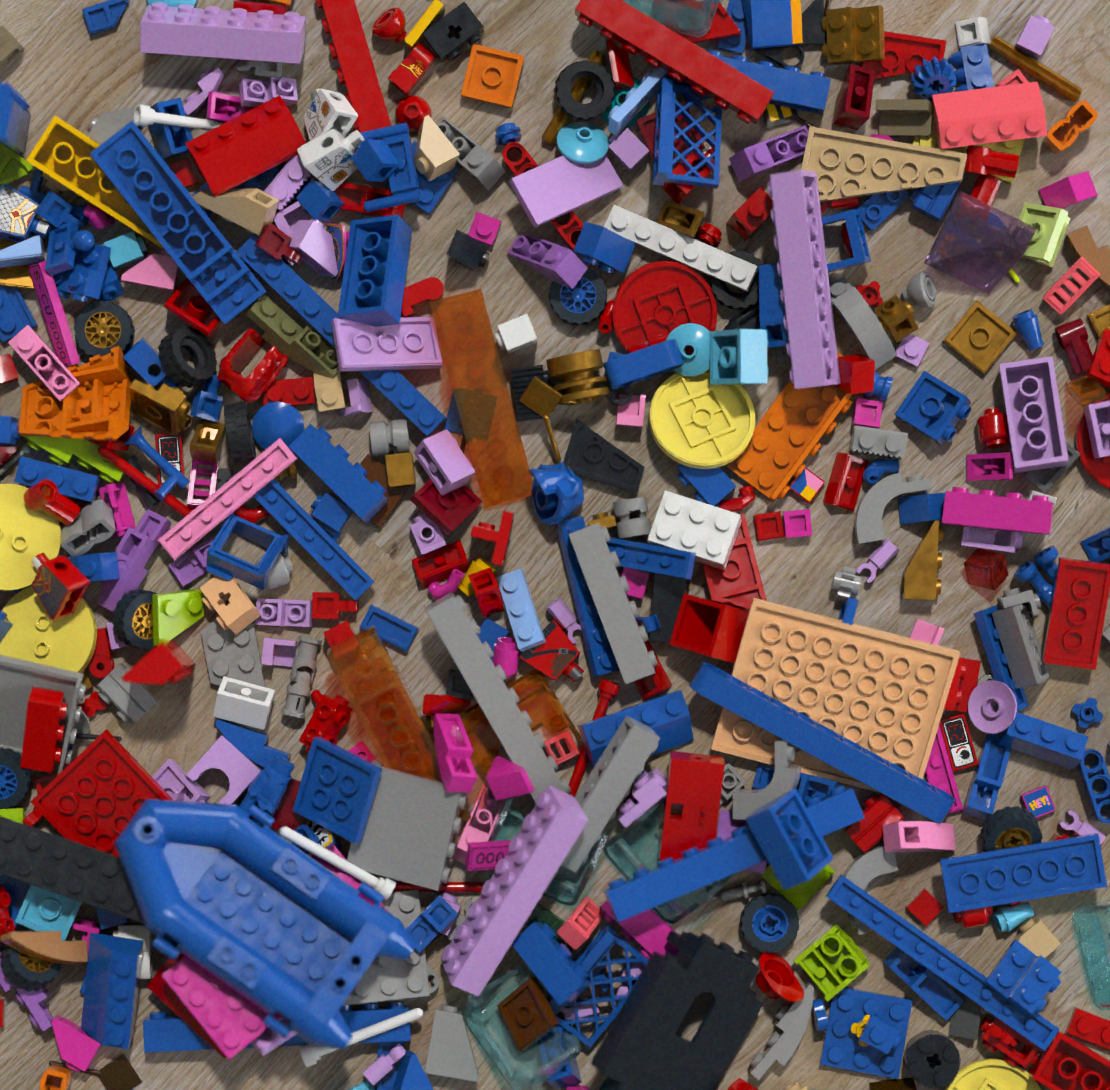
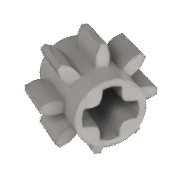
(846, 583)

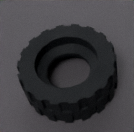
(598, 76)
(737, 300)
(177, 367)
(239, 432)

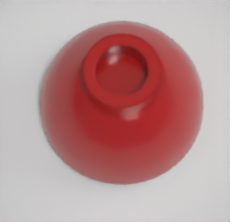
(390, 25)
(412, 110)

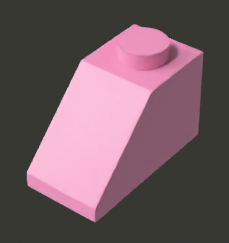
(154, 272)

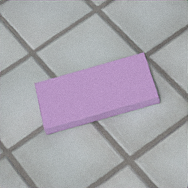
(563, 187)
(390, 347)

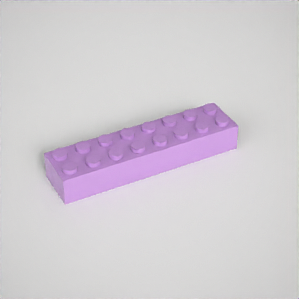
(804, 279)
(513, 890)

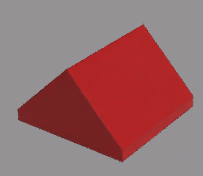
(193, 309)

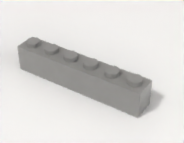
(612, 602)
(610, 784)

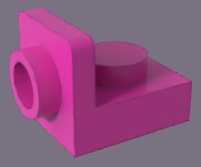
(87, 925)

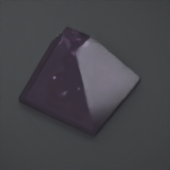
(978, 243)

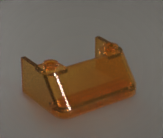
(542, 707)

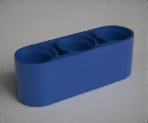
(643, 364)
(1088, 775)

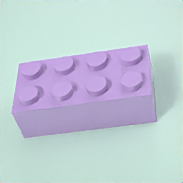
(1033, 414)

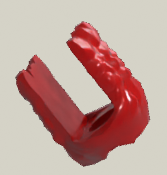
(261, 377)

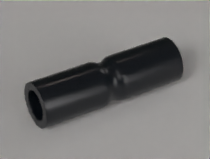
(147, 497)

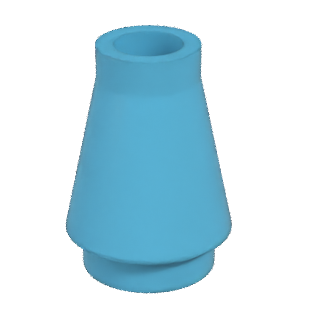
(1010, 917)

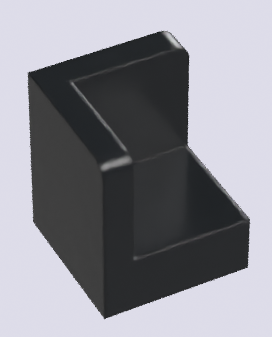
(457, 686)

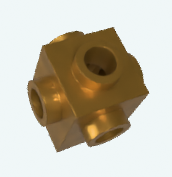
(896, 318)

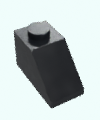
(467, 251)

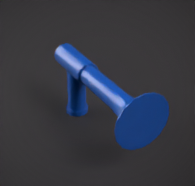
(37, 196)
(175, 477)

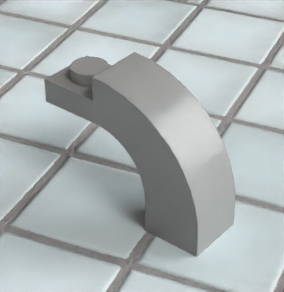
(861, 322)
(869, 512)
(784, 779)
(863, 870)

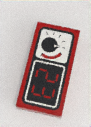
(172, 450)
(958, 742)

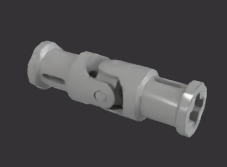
(300, 680)

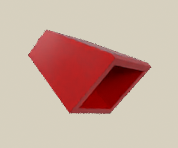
(708, 628)

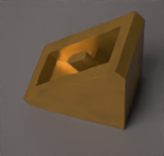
(680, 218)
(207, 441)

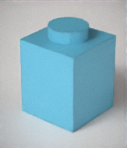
(126, 250)

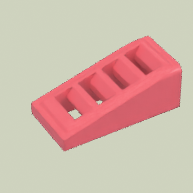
(1057, 292)
(570, 743)
(580, 924)

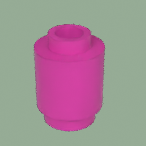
(507, 655)

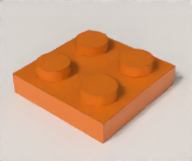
(492, 76)

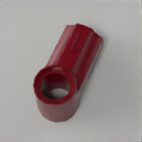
(1073, 338)

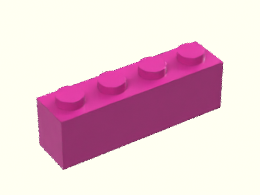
(998, 512)
(646, 929)

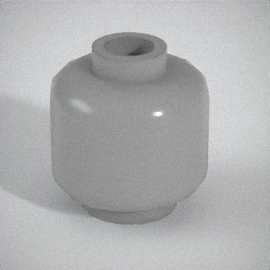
(279, 573)

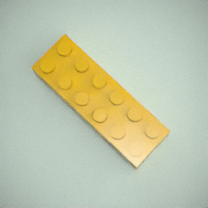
(67, 158)

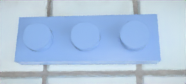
(635, 100)
(521, 610)

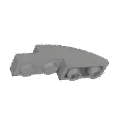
(781, 1045)

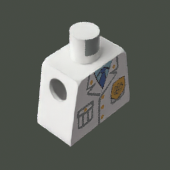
(328, 112)
(330, 157)

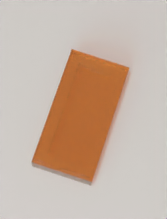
(1085, 391)

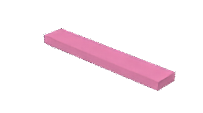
(227, 499)

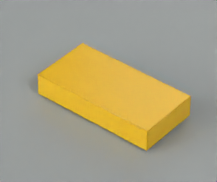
(424, 23)

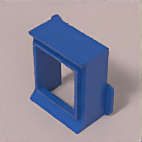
(228, 566)

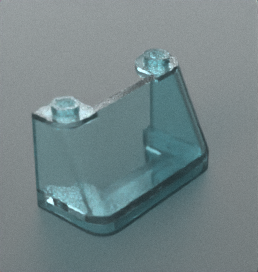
(520, 1069)

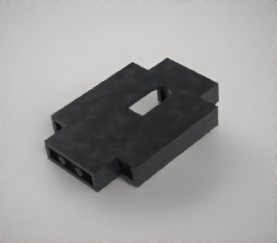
(642, 1041)

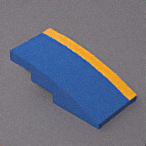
(773, 22)

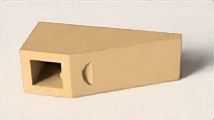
(243, 206)

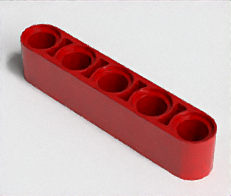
(527, 163)

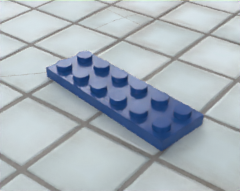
(1023, 873)

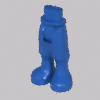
(1029, 573)

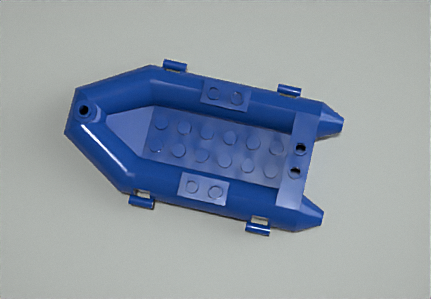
(257, 912)

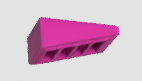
(191, 502)

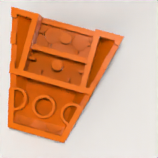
(91, 411)

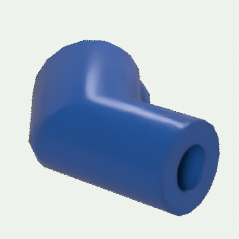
(878, 468)

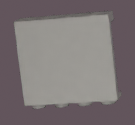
(16, 683)
(409, 830)

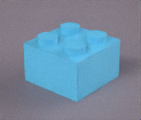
(738, 357)

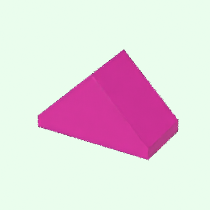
(224, 107)
(1068, 191)
(989, 467)
(508, 779)

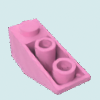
(44, 362)
(481, 824)
(918, 837)

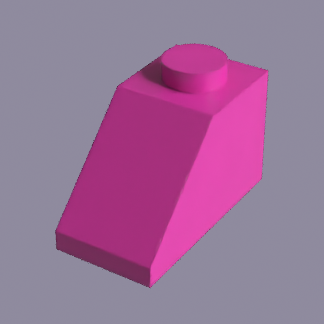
(74, 1044)

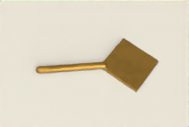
(543, 400)

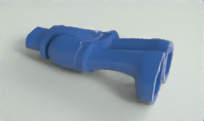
(268, 787)

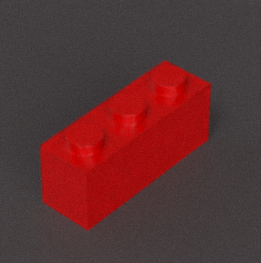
(43, 729)

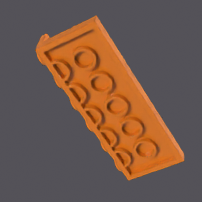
(788, 435)

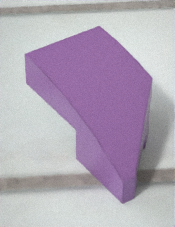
(191, 564)

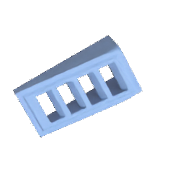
(23, 253)

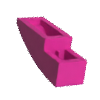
(453, 753)

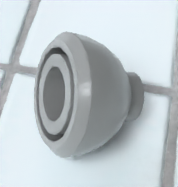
(920, 290)

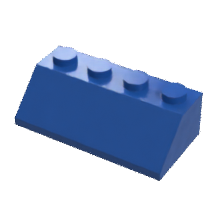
(13, 118)
(375, 271)
(664, 714)
(112, 989)

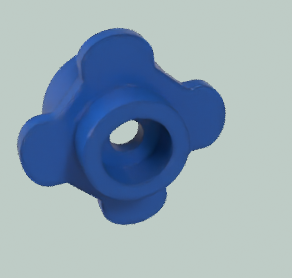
(507, 133)
(1080, 709)

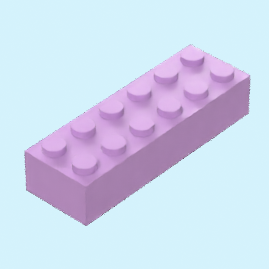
(223, 33)

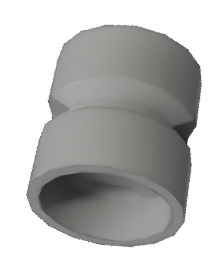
(389, 437)
(632, 527)

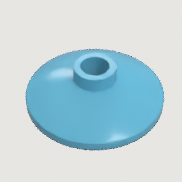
(582, 142)
(699, 338)

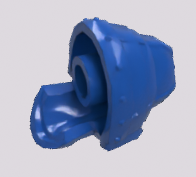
(555, 492)

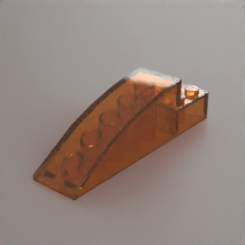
(482, 398)
(386, 706)

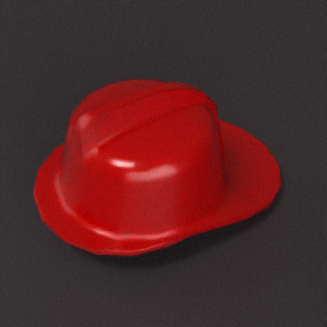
(777, 978)

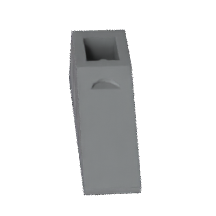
(472, 156)

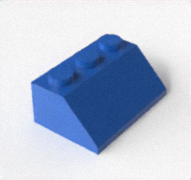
(789, 839)

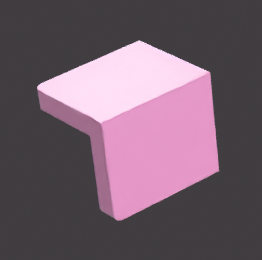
(631, 413)
(926, 632)

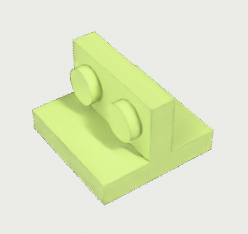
(1050, 231)

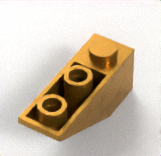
(920, 573)

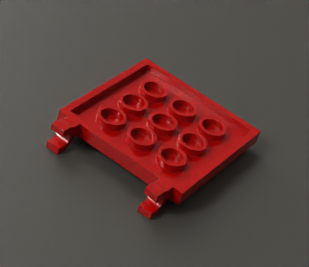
(96, 795)

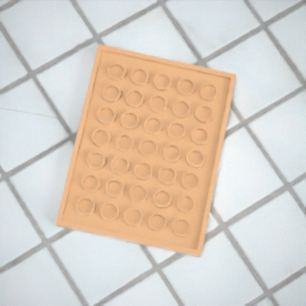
(849, 678)

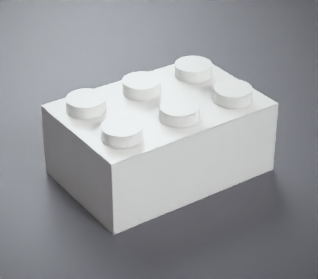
(695, 528)

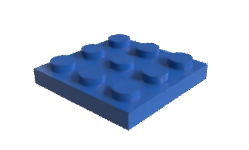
(337, 789)
(842, 1047)

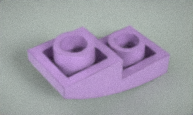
(210, 81)
(258, 92)
(284, 612)

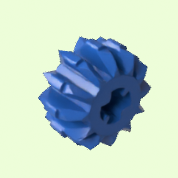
(933, 78)

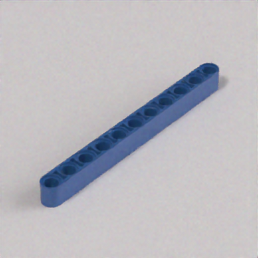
(822, 742)

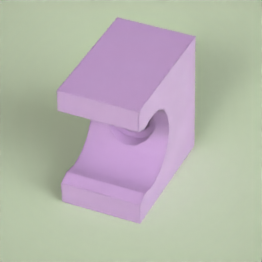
(231, 761)

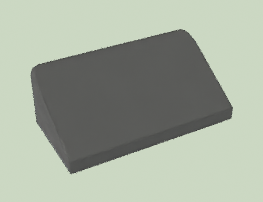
(966, 1018)

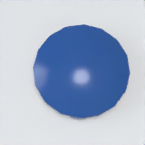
(277, 421)

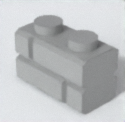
(131, 698)

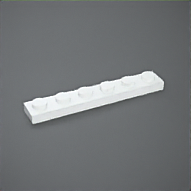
(681, 248)

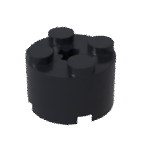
(939, 1072)

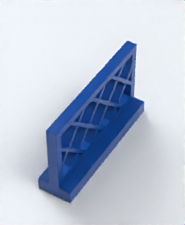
(665, 137)
(589, 960)

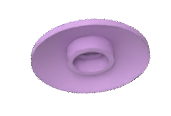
(982, 704)

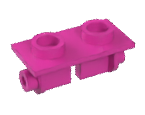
(117, 499)

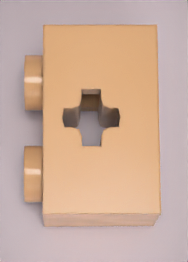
(234, 615)

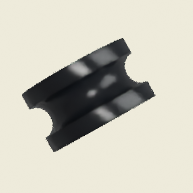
(611, 395)

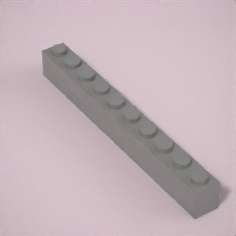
(492, 694)

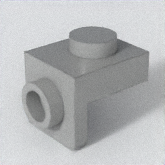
(1014, 597)

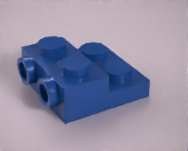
(86, 276)
(934, 408)
(1023, 979)

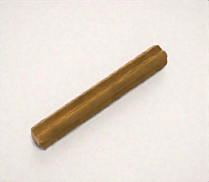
(1035, 68)
(578, 89)

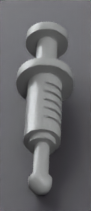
(739, 892)

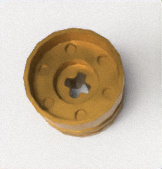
(578, 377)

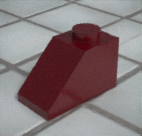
(854, 98)

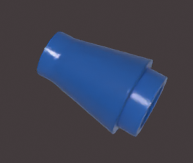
(1028, 328)

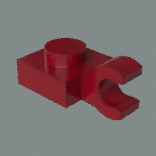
(275, 245)

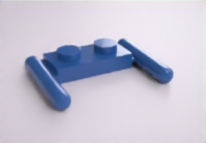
(404, 178)

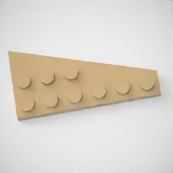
(865, 165)

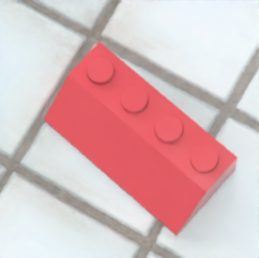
(988, 115)

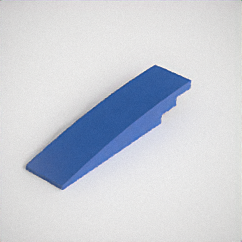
(178, 222)

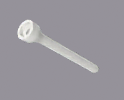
(146, 116)
(383, 885)
(312, 1053)

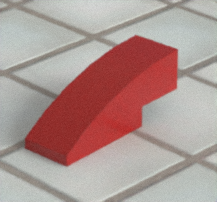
(356, 195)

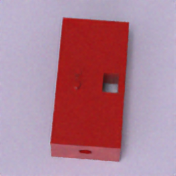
(690, 802)

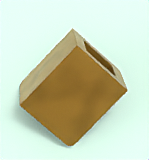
(400, 469)

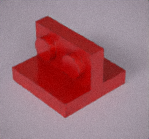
(501, 537)
(962, 685)

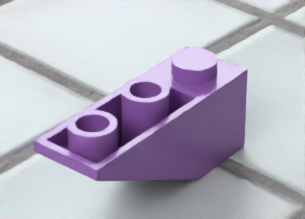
(769, 154)
(548, 259)

